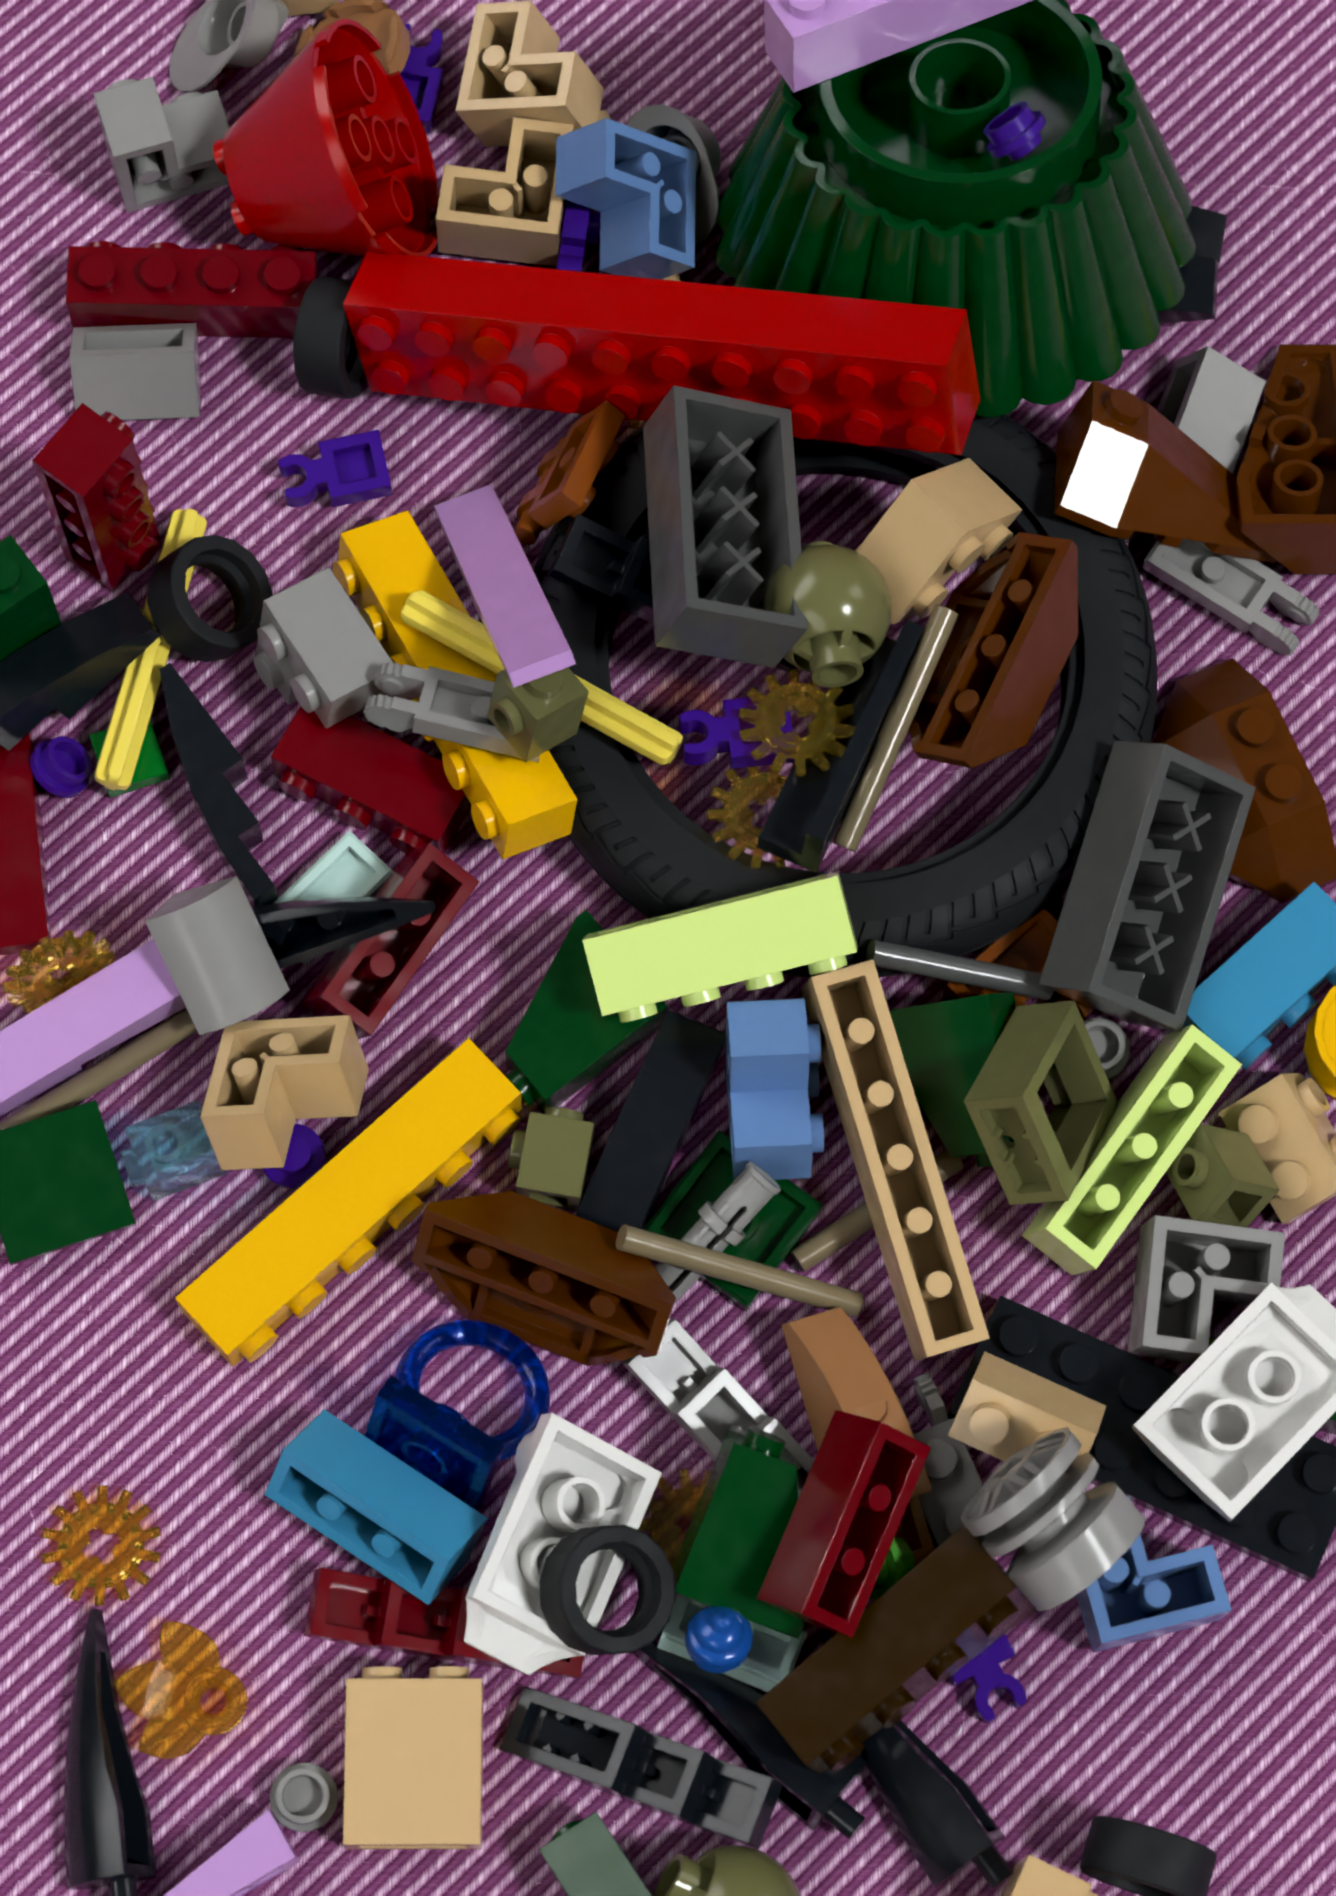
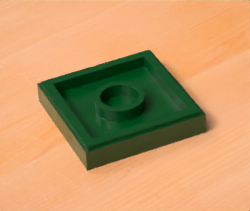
(59, 1184)
(767, 1236)

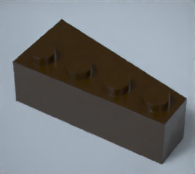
(900, 1652)

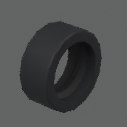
(324, 344)
(179, 621)
(654, 1582)
(1146, 1859)

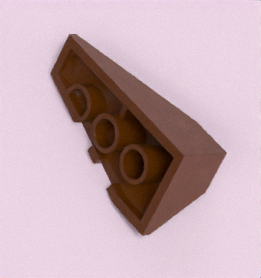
(1290, 463)
(1138, 472)

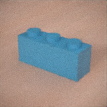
(1269, 978)
(375, 1506)

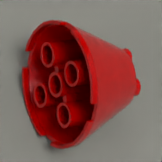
(333, 154)

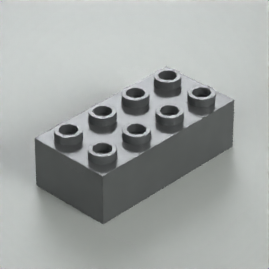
(721, 525)
(1147, 885)

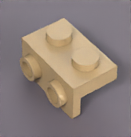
(1292, 1138)

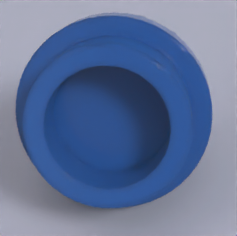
(718, 1639)

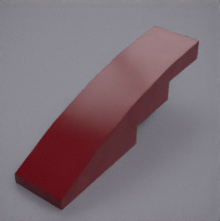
(22, 863)
(389, 1618)

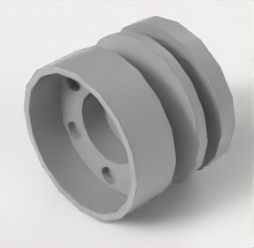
(1063, 1532)

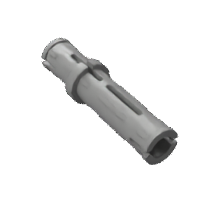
(723, 1222)

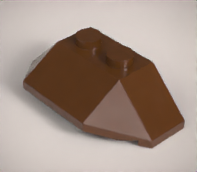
(1001, 654)
(1237, 728)
(544, 1277)

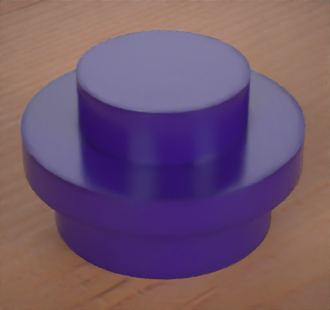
(1014, 132)
(61, 766)
(303, 1159)

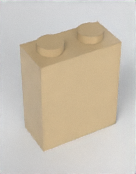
(413, 1760)

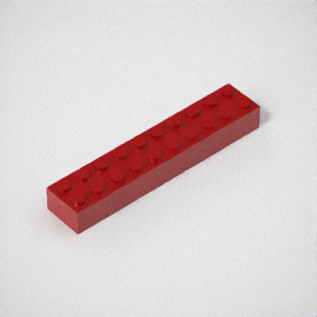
(588, 338)

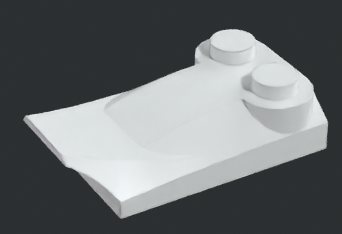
(1249, 1399)
(559, 1486)

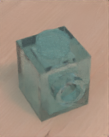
(170, 1152)

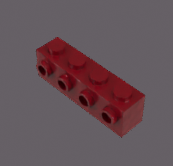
(216, 287)
(98, 496)

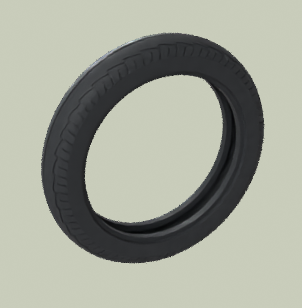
(945, 901)

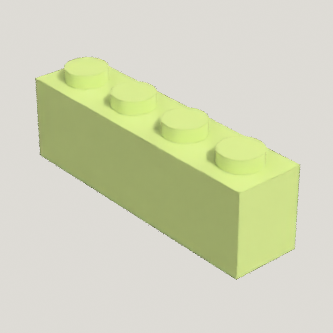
(721, 945)
(1135, 1149)

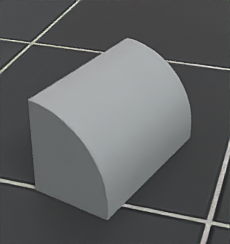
(137, 370)
(1212, 402)
(217, 954)

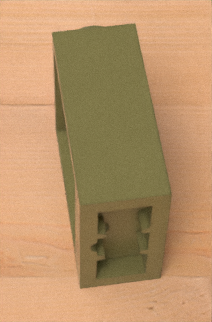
(1004, 1100)

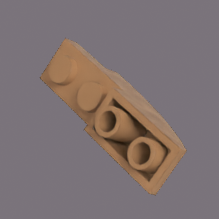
(844, 1375)

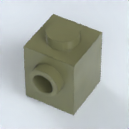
(537, 712)
(553, 1157)
(1222, 1177)

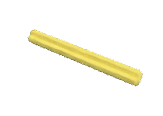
(142, 677)
(601, 709)

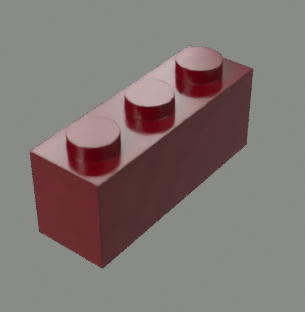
(370, 780)
(372, 973)
(844, 1523)

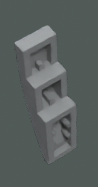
(706, 1397)

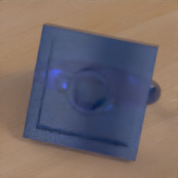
(439, 1438)

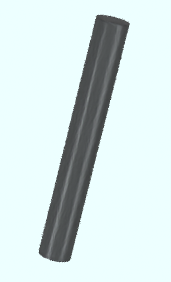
(957, 969)

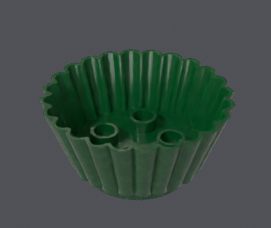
(893, 198)

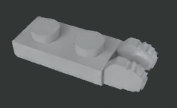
(1233, 590)
(448, 708)
(947, 1467)

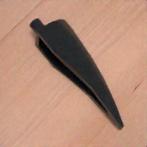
(319, 926)
(735, 1715)
(104, 1803)
(932, 1806)

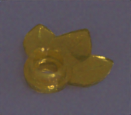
(173, 1691)

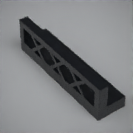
(814, 805)

